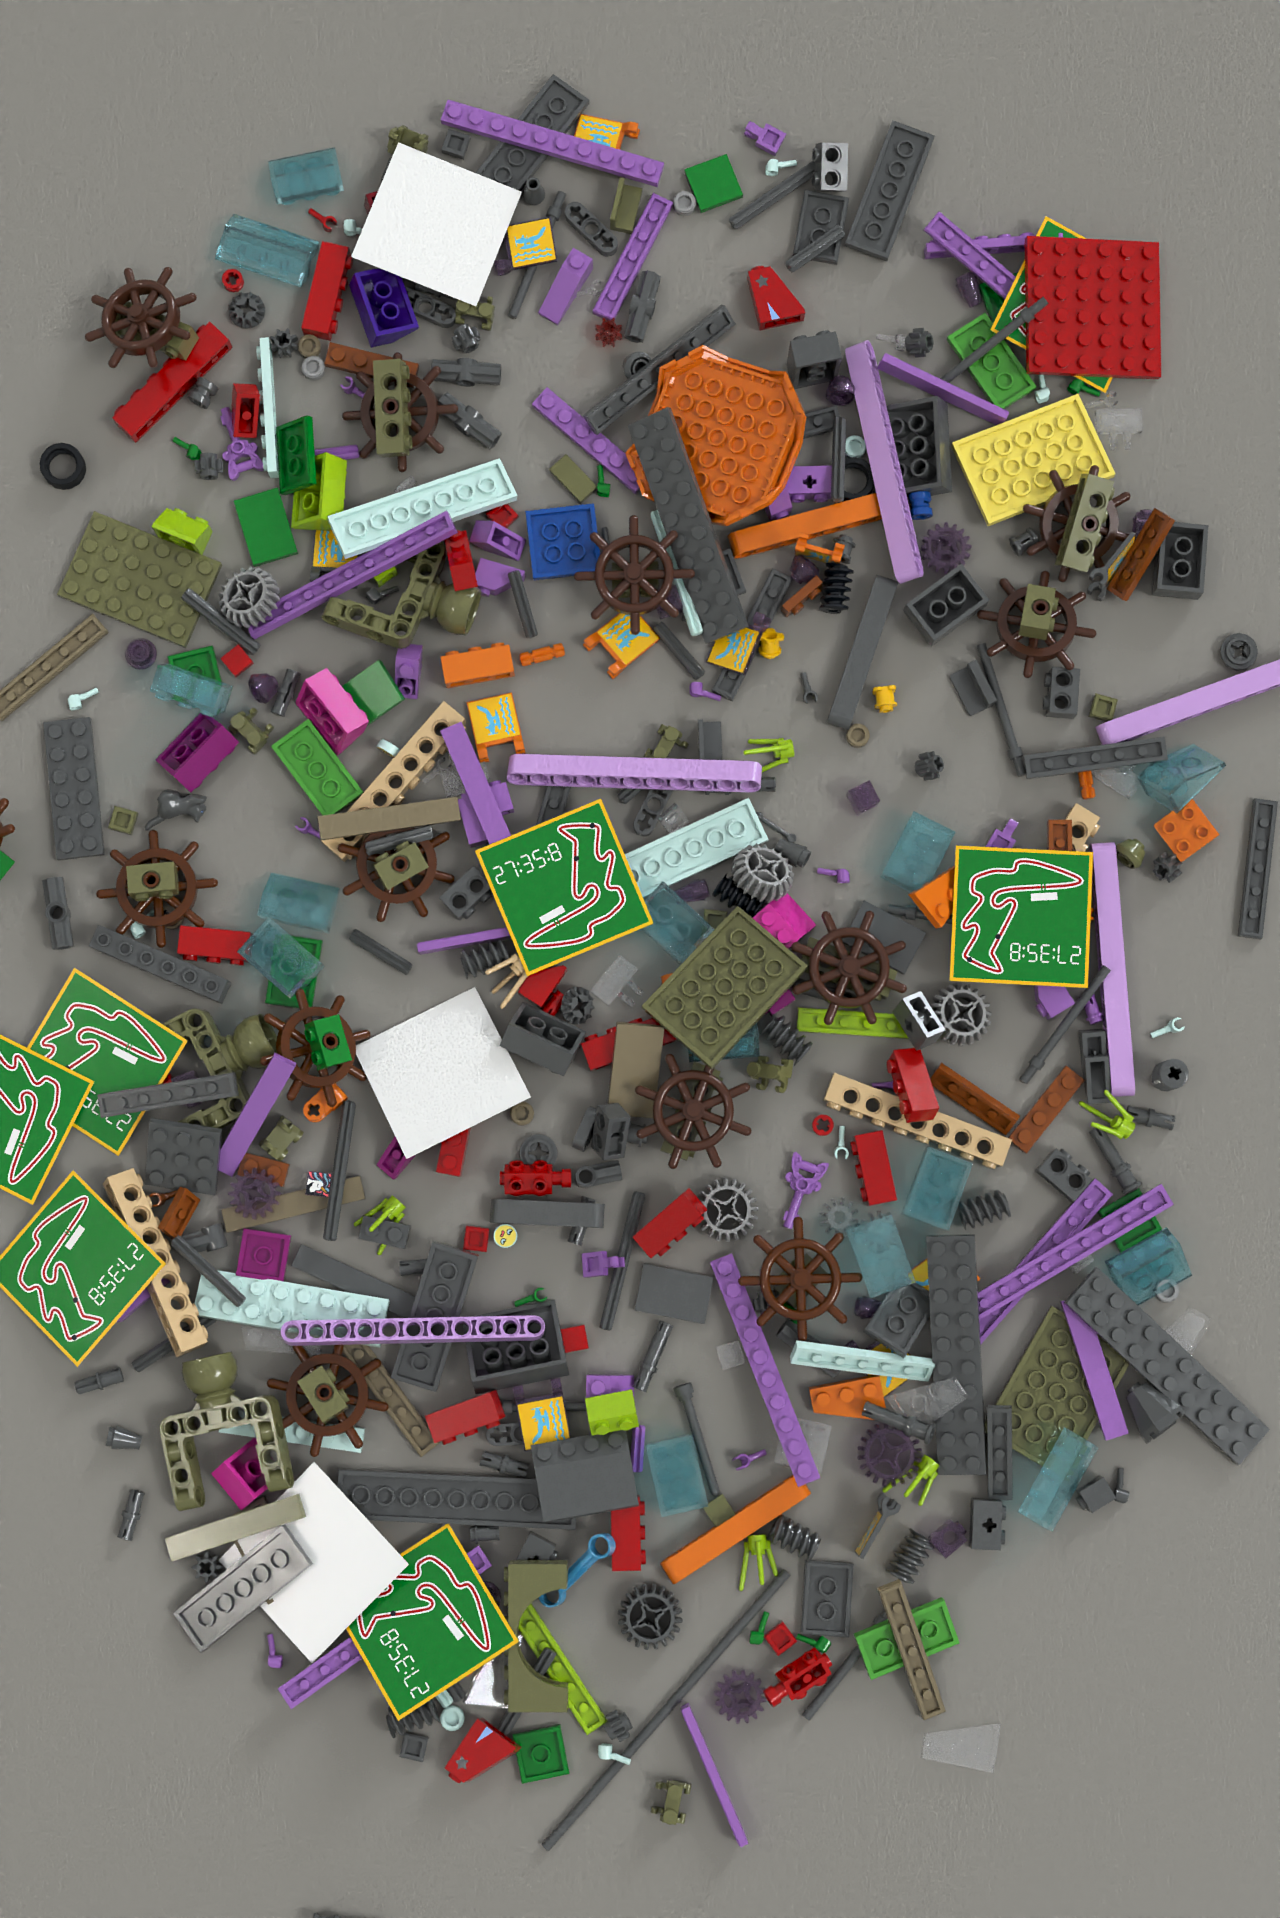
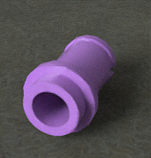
(1093, 1012)

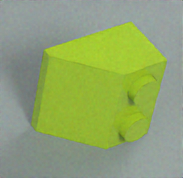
(183, 530)
(611, 1412)

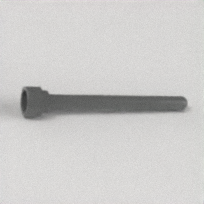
(684, 1393)

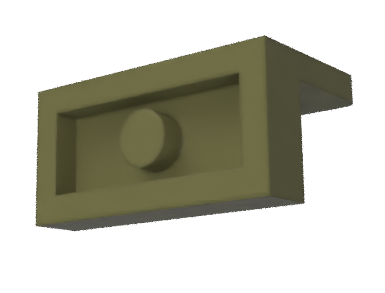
(625, 207)

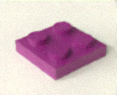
(263, 1255)

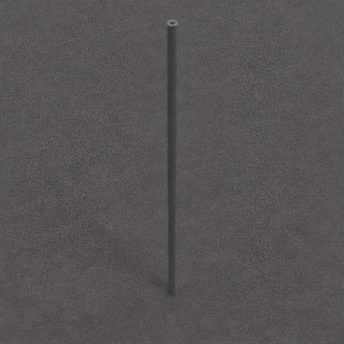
(666, 1709)

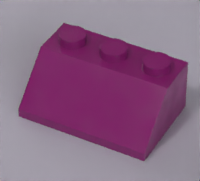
(197, 751)

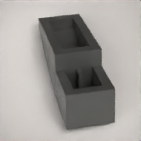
(1095, 1065)

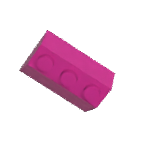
(331, 710)

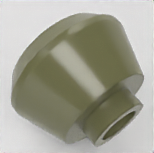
(1130, 853)

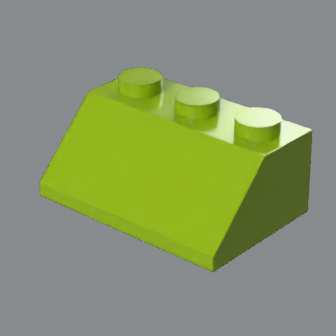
(321, 500)

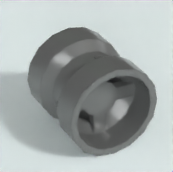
(201, 394)

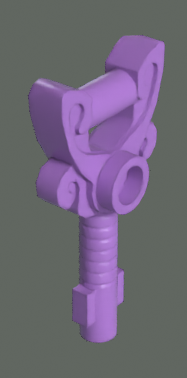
(239, 449)
(802, 1185)

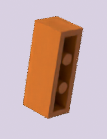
(477, 665)

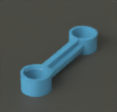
(582, 1566)

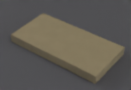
(635, 1064)

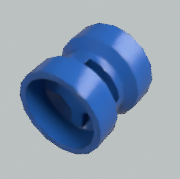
(920, 505)

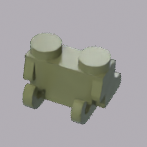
(407, 137)
(482, 310)
(250, 730)
(666, 743)
(770, 1071)
(280, 1138)
(672, 1802)

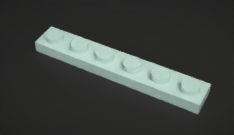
(267, 397)
(861, 1361)
(298, 1435)

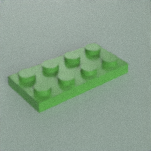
(999, 370)
(317, 769)
(879, 1646)

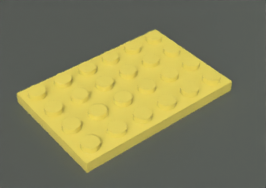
(1014, 459)

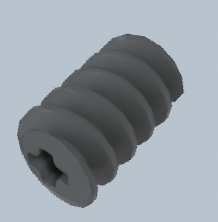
(484, 958)
(787, 1039)
(1179, 1075)
(983, 1209)
(794, 1537)
(910, 1557)
(423, 1713)

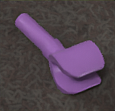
(352, 388)
(696, 691)
(308, 828)
(842, 874)
(889, 1085)
(746, 1459)
(274, 1661)

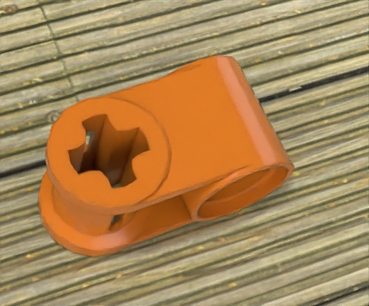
(320, 1100)

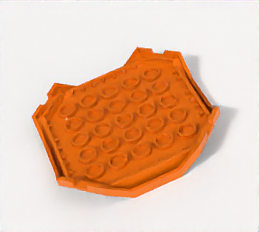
(736, 428)

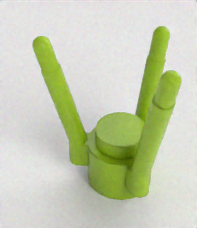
(781, 749)
(1121, 1125)
(391, 1209)
(927, 1469)
(757, 1545)

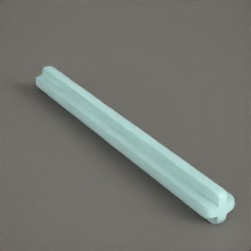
(688, 607)

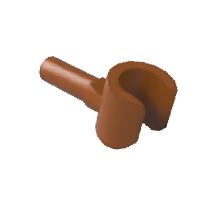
(163, 1197)

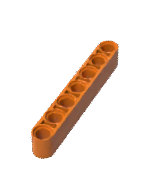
(813, 523)
(734, 1529)

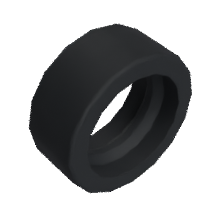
(53, 451)
(864, 466)

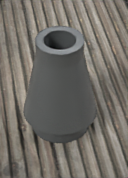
(533, 191)
(795, 853)
(123, 1439)

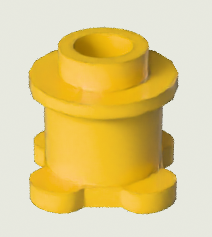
(770, 643)
(885, 698)

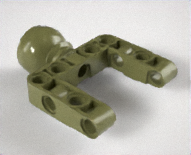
(423, 596)
(227, 1054)
(218, 1409)

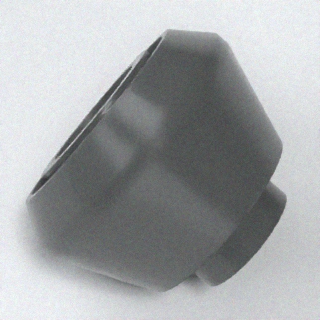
(634, 363)

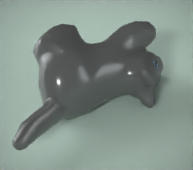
(173, 804)

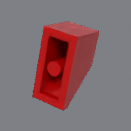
(245, 410)
(540, 985)

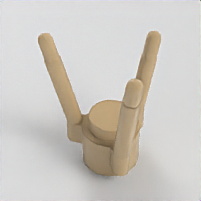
(517, 969)

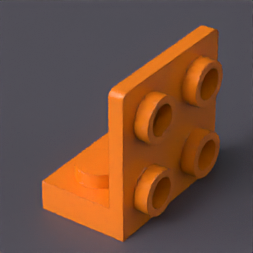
(1186, 830)

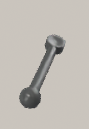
(790, 837)

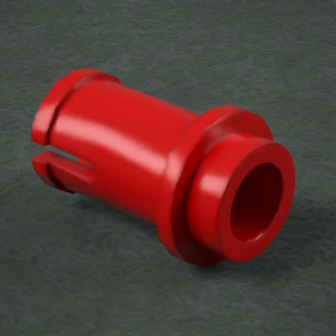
(554, 1003)

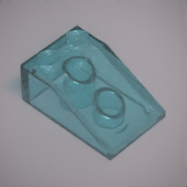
(1180, 777)

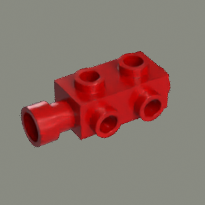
(532, 1178)
(799, 1676)

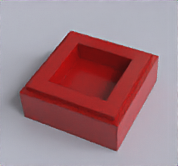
(502, 515)
(237, 660)
(476, 1239)
(574, 1338)
(780, 1638)

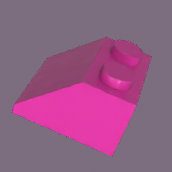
(785, 920)
(242, 1475)

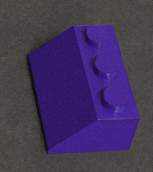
(382, 306)

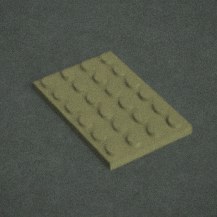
(138, 579)
(724, 987)
(1051, 1389)

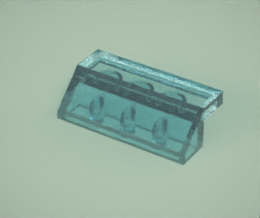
(267, 250)
(1058, 1479)

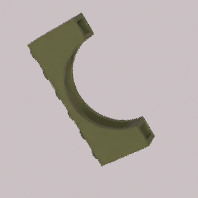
(526, 1687)

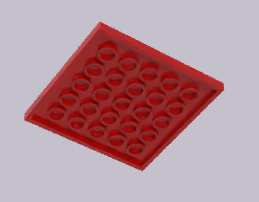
(1099, 307)

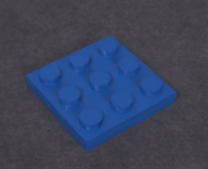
(562, 541)

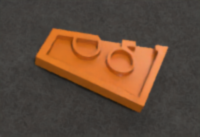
(936, 898)
(847, 1396)

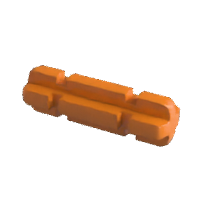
(542, 654)
(1086, 782)

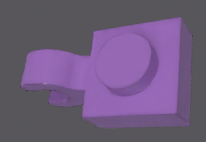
(767, 138)
(1003, 839)
(597, 1263)

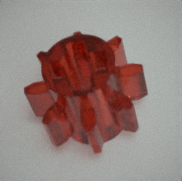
(604, 336)

